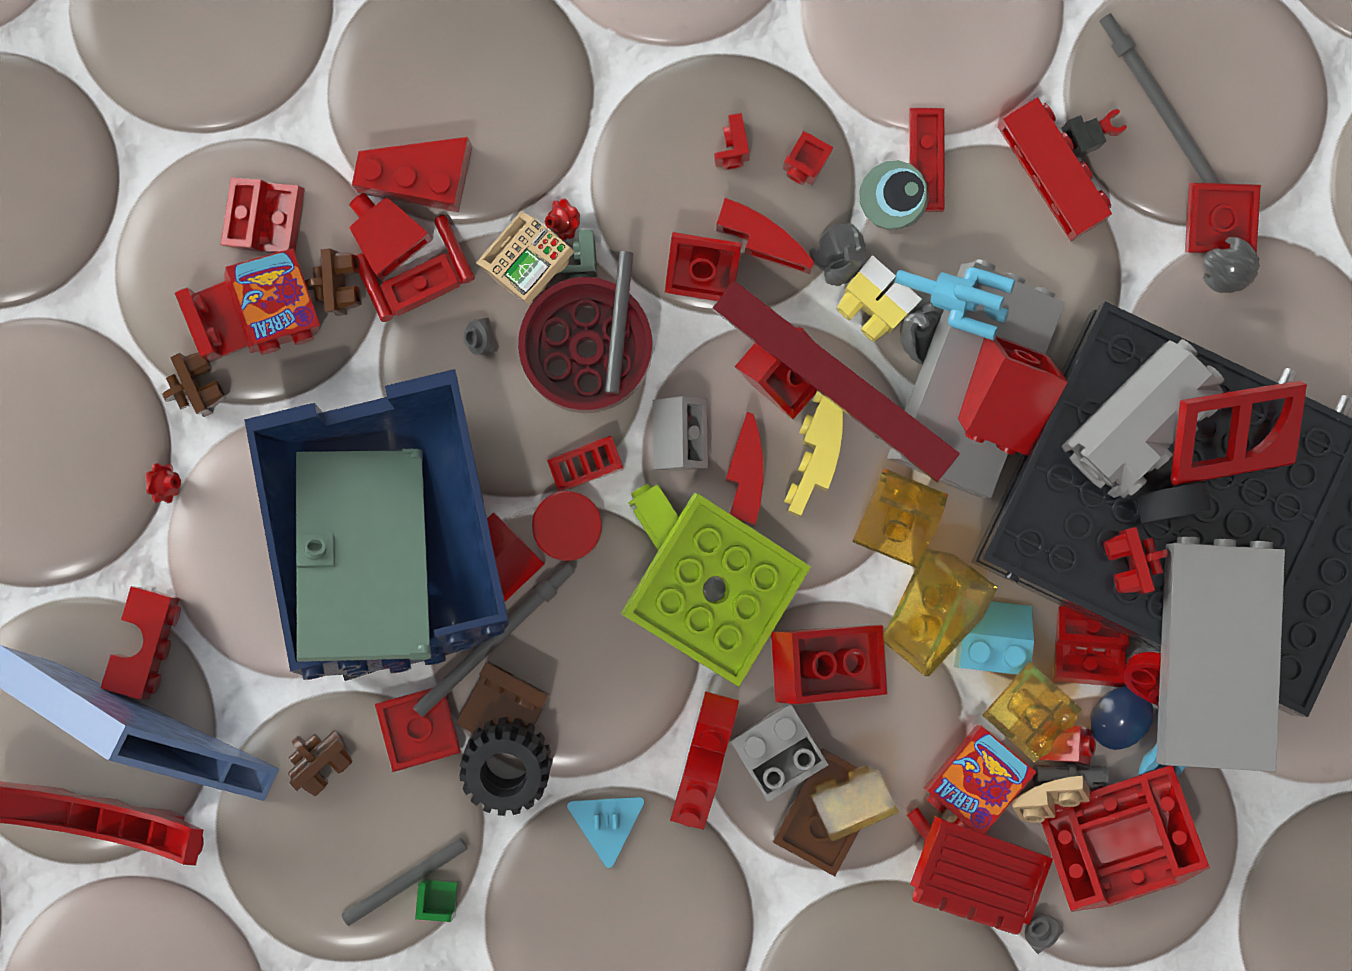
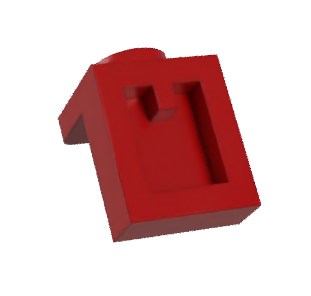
(734, 137)
(1073, 746)

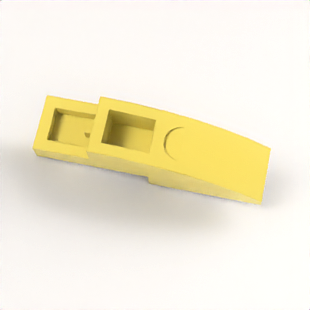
(824, 435)

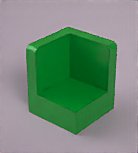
(436, 900)

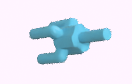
(961, 295)

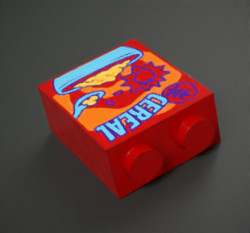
(272, 301)
(978, 780)

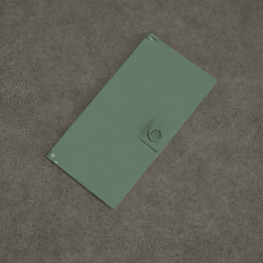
(361, 556)

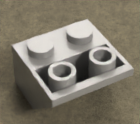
(778, 752)

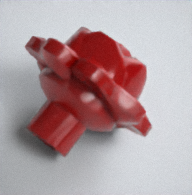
(563, 219)
(162, 483)

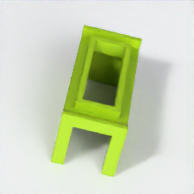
(654, 512)

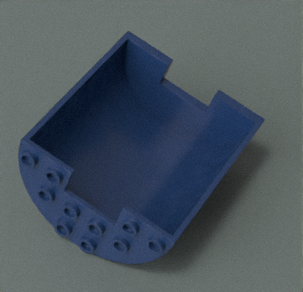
(461, 564)

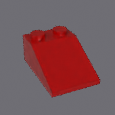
(828, 664)

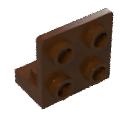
(500, 696)

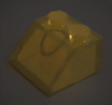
(900, 518)
(1032, 712)
(853, 802)

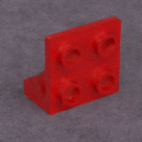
(212, 321)

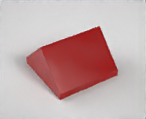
(701, 266)

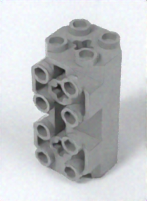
(1141, 419)

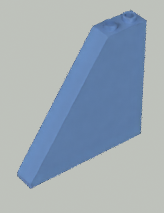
(128, 729)

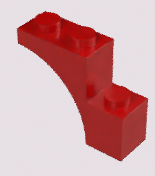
(705, 760)

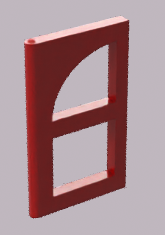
(1274, 451)

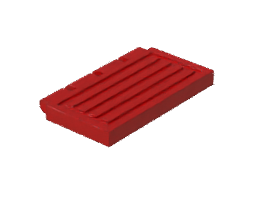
(979, 877)

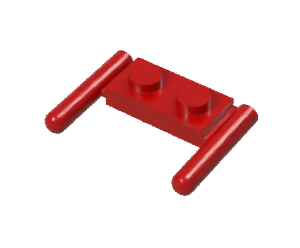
(421, 282)

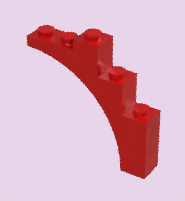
(103, 819)

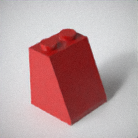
(1010, 395)

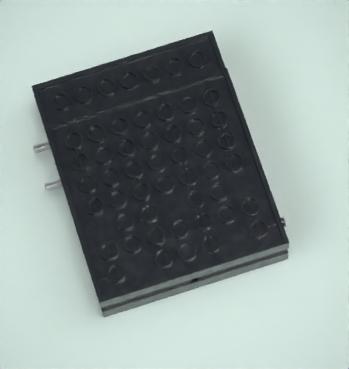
(1056, 520)

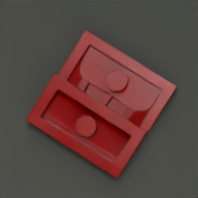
(262, 215)
(1088, 665)

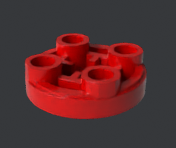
(567, 526)

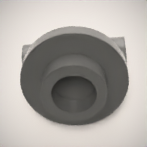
(480, 337)
(1042, 932)

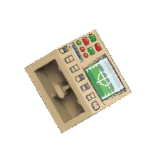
(525, 257)

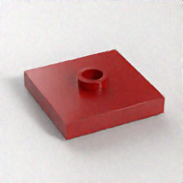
(1221, 212)
(416, 739)

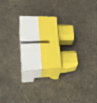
(885, 313)

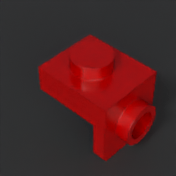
(807, 159)

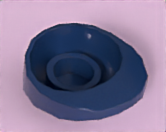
(1121, 719)

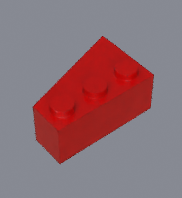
(416, 173)

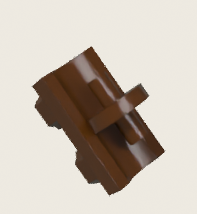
(330, 282)
(188, 370)
(313, 758)

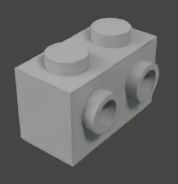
(680, 433)

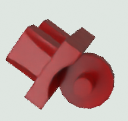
(1138, 577)

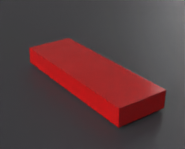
(928, 152)

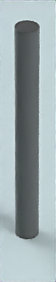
(619, 322)
(404, 881)

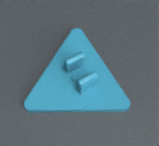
(606, 823)

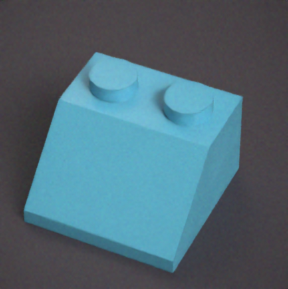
(999, 641)

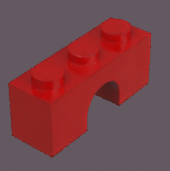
(154, 616)

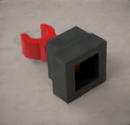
(1090, 134)

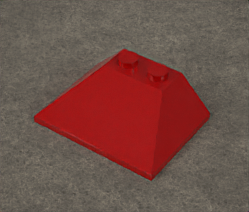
(1125, 841)

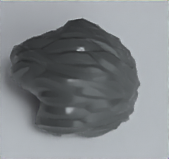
(840, 253)
(1232, 267)
(919, 330)

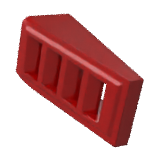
(589, 476)

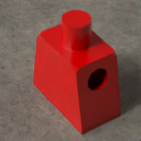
(385, 234)

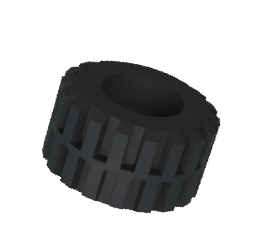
(500, 792)

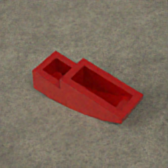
(763, 237)
(747, 473)

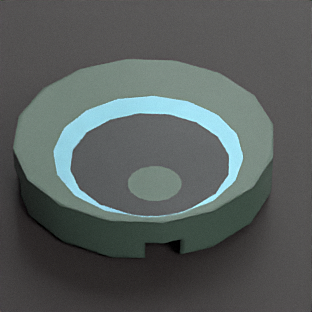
(894, 195)

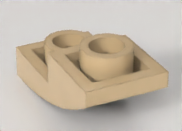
(1041, 800)

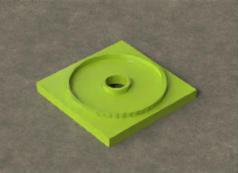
(757, 581)

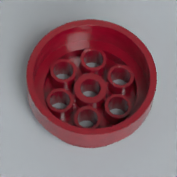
(560, 307)

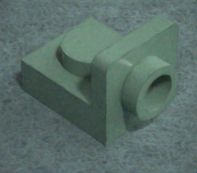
(586, 253)

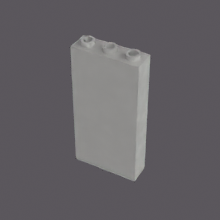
(948, 370)
(1220, 655)

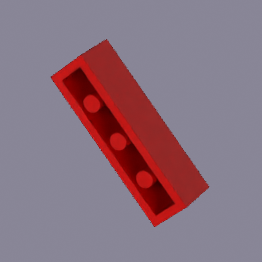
(1055, 169)

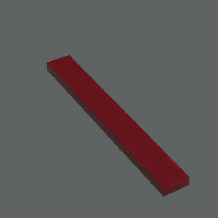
(836, 381)

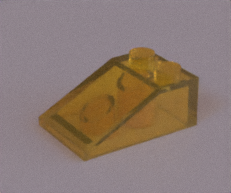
(937, 610)

